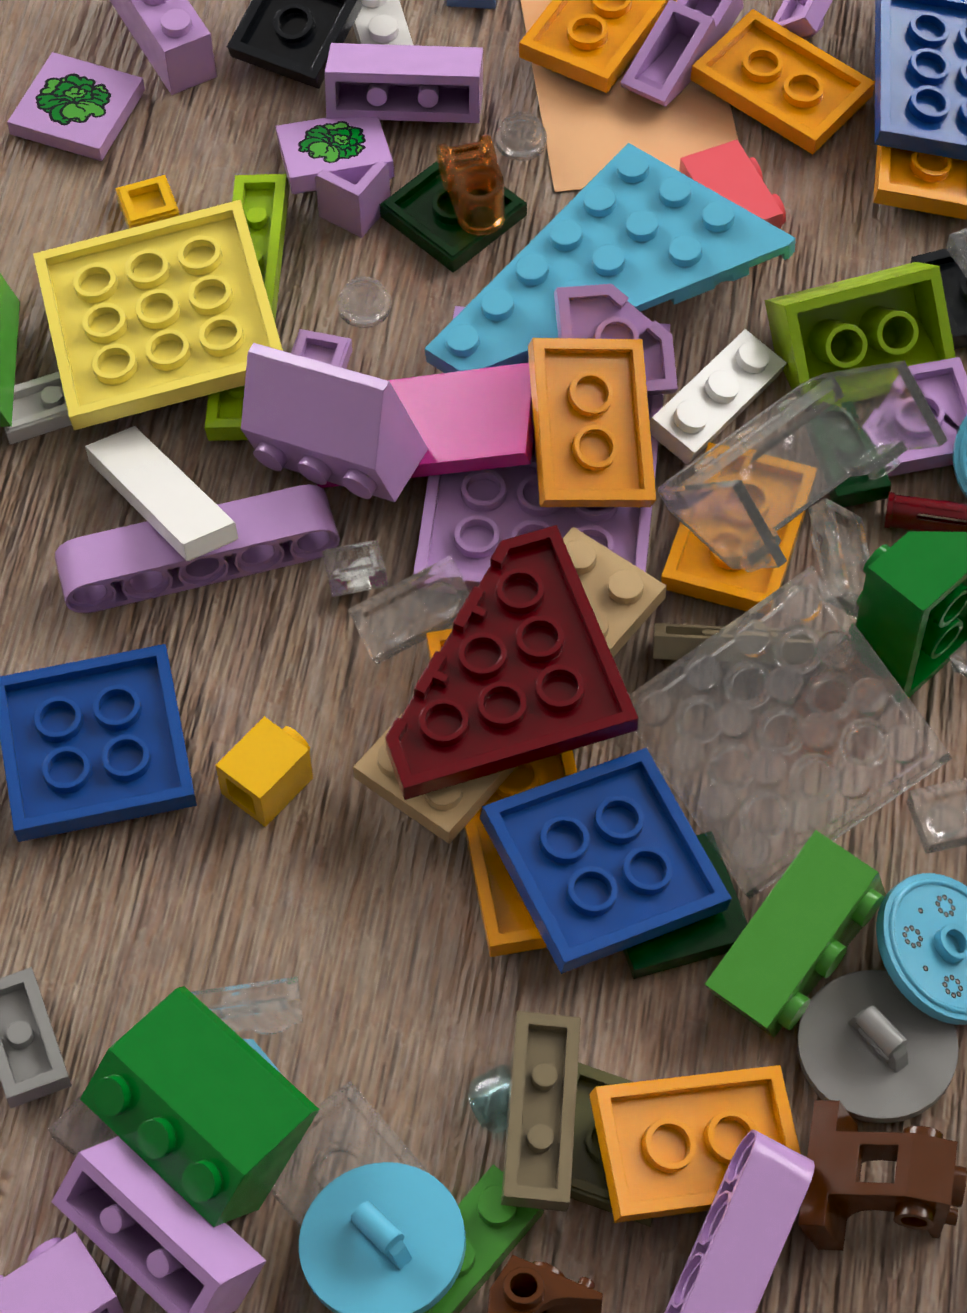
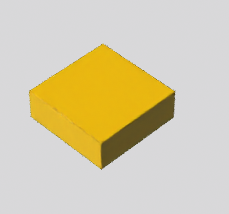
(147, 201)

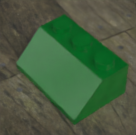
(915, 604)
(200, 1107)

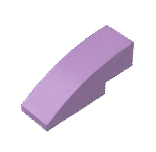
(675, 43)

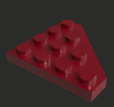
(515, 676)

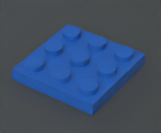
(93, 743)
(604, 859)

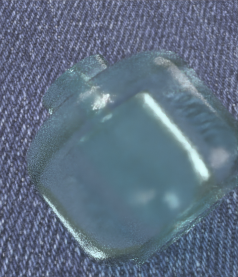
(490, 1098)

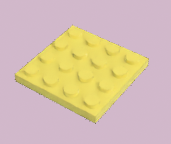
(155, 313)

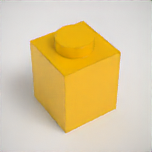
(265, 770)

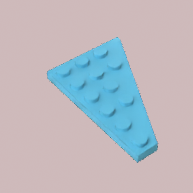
(629, 228)

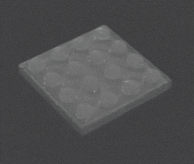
(783, 731)

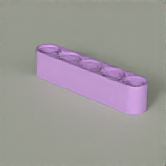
(140, 565)
(744, 1229)

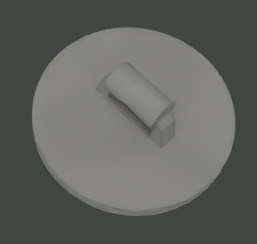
(875, 1049)

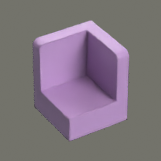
(353, 205)

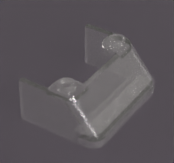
(796, 455)

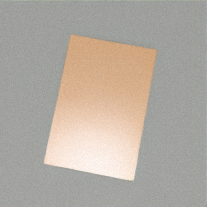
(593, 126)

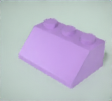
(328, 424)

